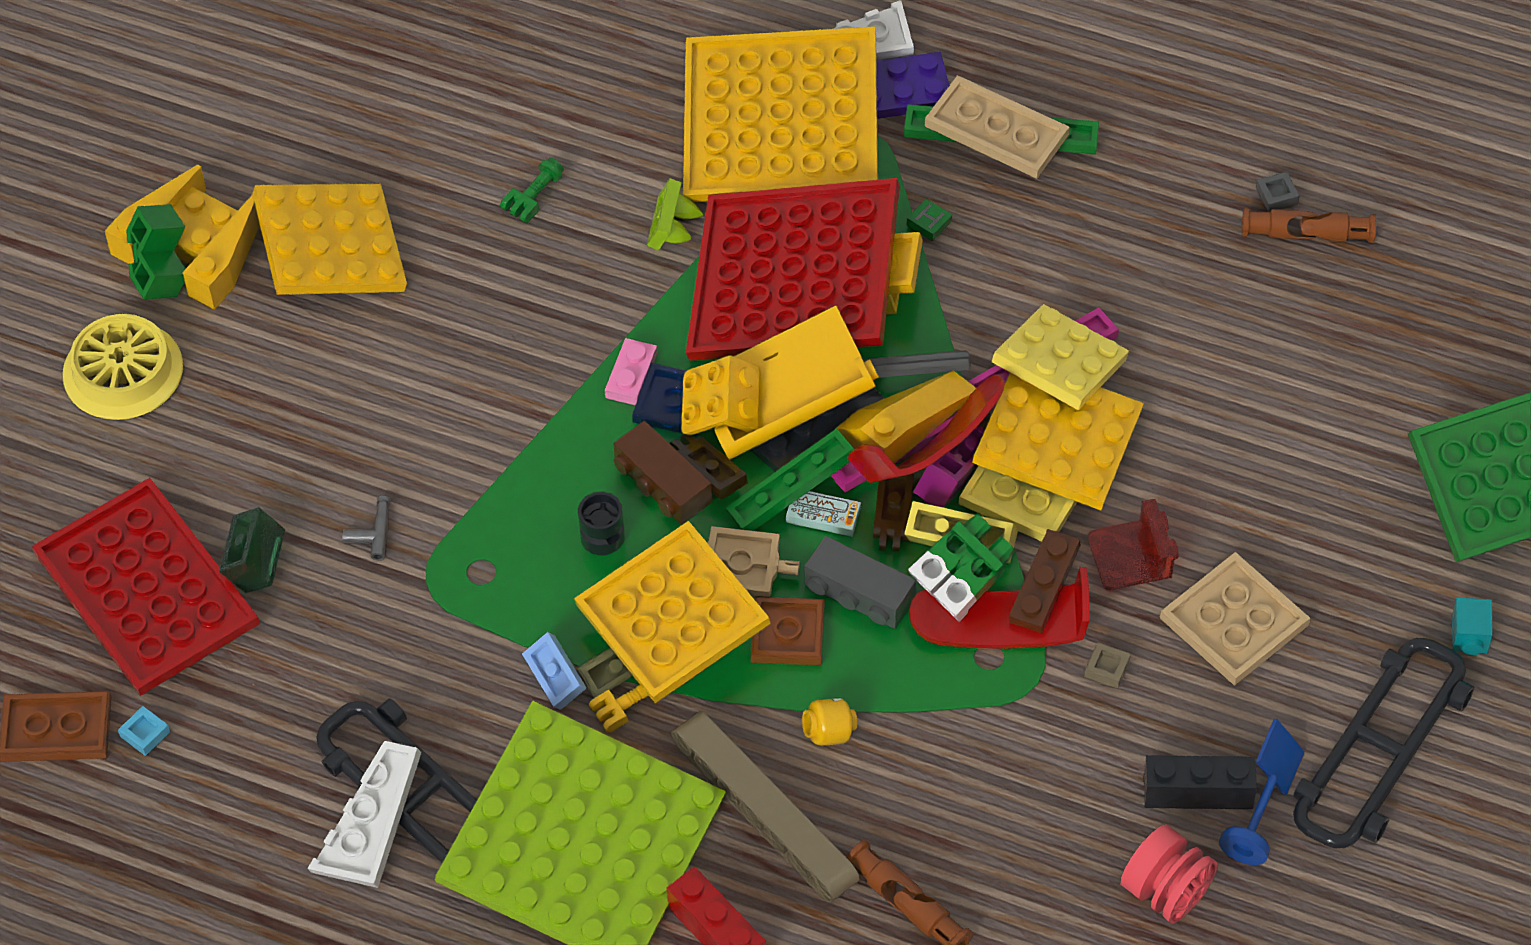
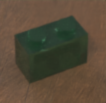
(252, 550)

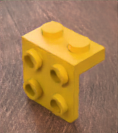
(721, 394)

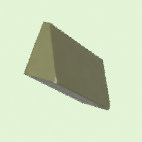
(603, 672)

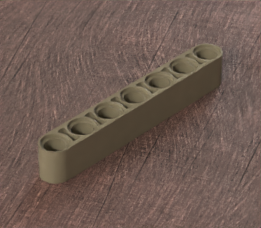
(765, 807)

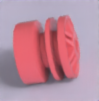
(1168, 873)

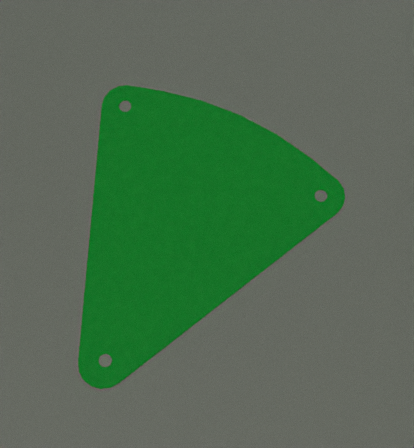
(534, 540)

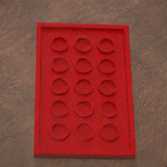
(145, 586)

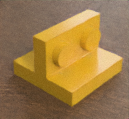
(904, 267)

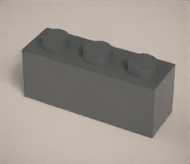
(859, 582)

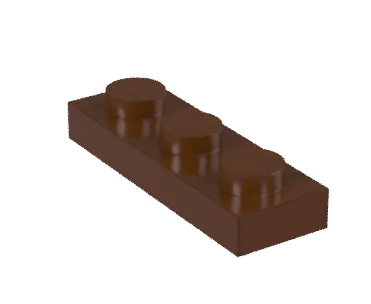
(1044, 581)

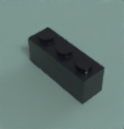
(1199, 782)

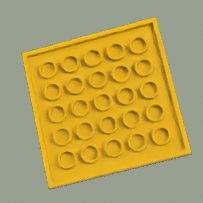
(779, 110)

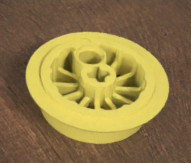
(122, 364)

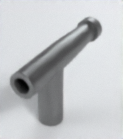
(377, 536)

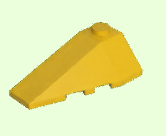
(908, 416)

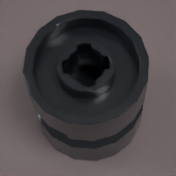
(601, 523)

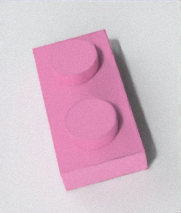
(630, 371)

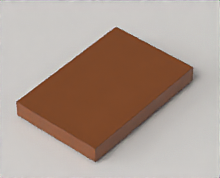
(55, 726)

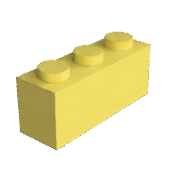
(930, 523)

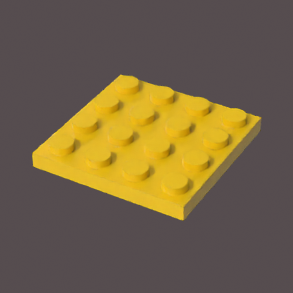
(329, 238)
(1056, 444)
(672, 611)

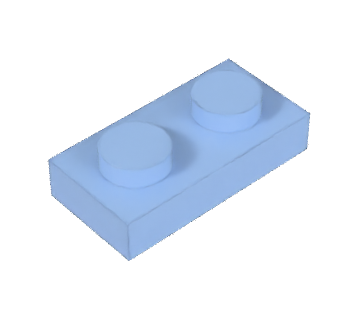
(554, 671)

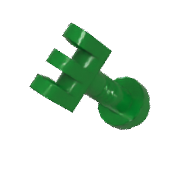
(524, 202)

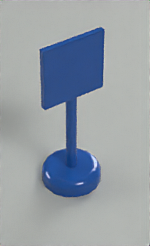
(1279, 761)

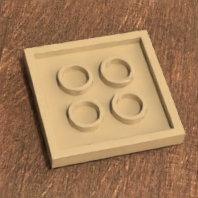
(1234, 618)

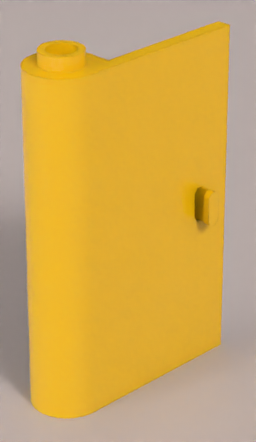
(801, 378)

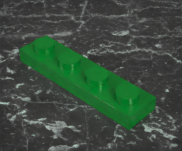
(791, 481)

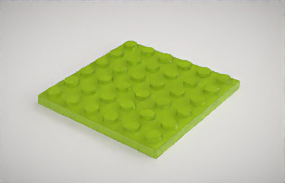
(579, 834)

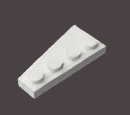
(366, 831)

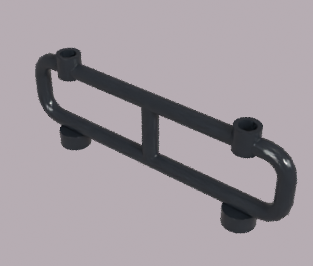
(387, 720)
(1369, 822)

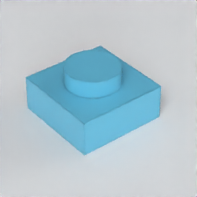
(144, 730)

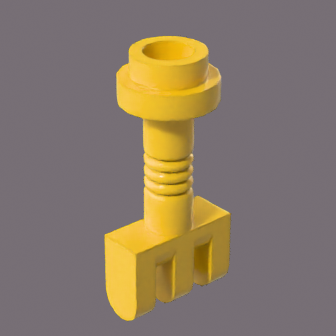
(612, 709)

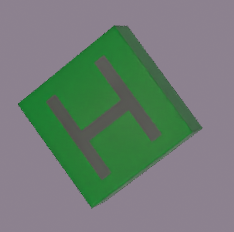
(929, 219)

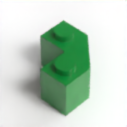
(154, 237)

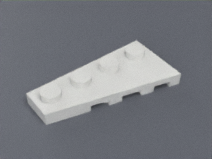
(892, 31)

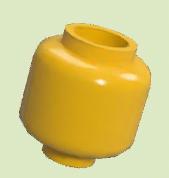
(829, 721)

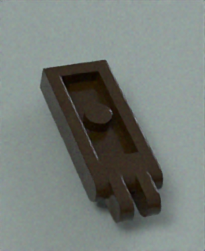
(712, 464)
(893, 510)

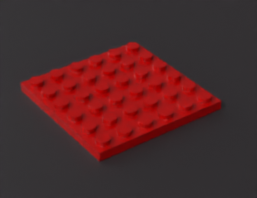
(790, 256)

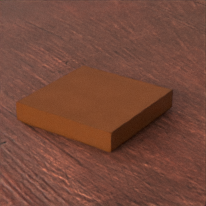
(793, 634)

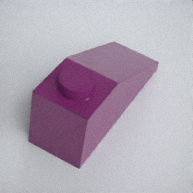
(950, 472)

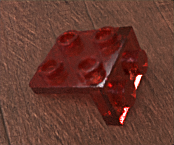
(1134, 550)

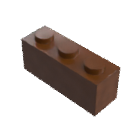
(662, 473)

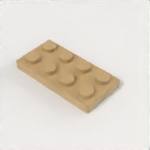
(997, 126)

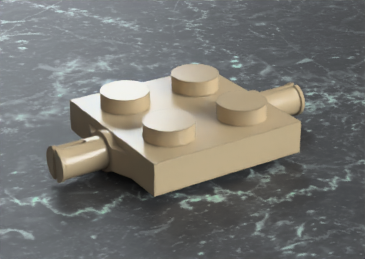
(751, 558)

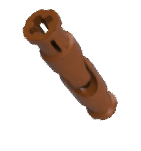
(1329, 226)
(919, 908)

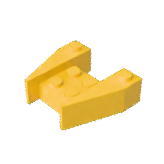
(213, 237)

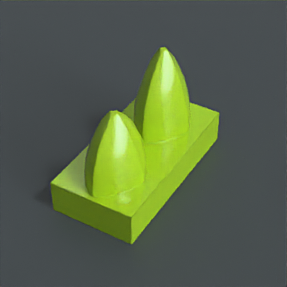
(671, 205)

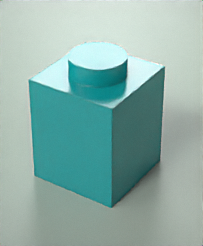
(1472, 625)

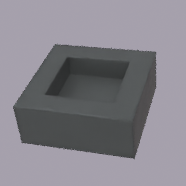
(1277, 191)

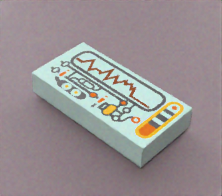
(824, 513)

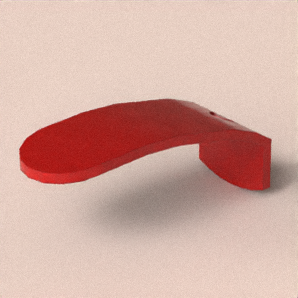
(877, 466)
(988, 620)

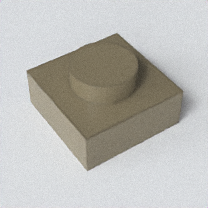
(1107, 665)

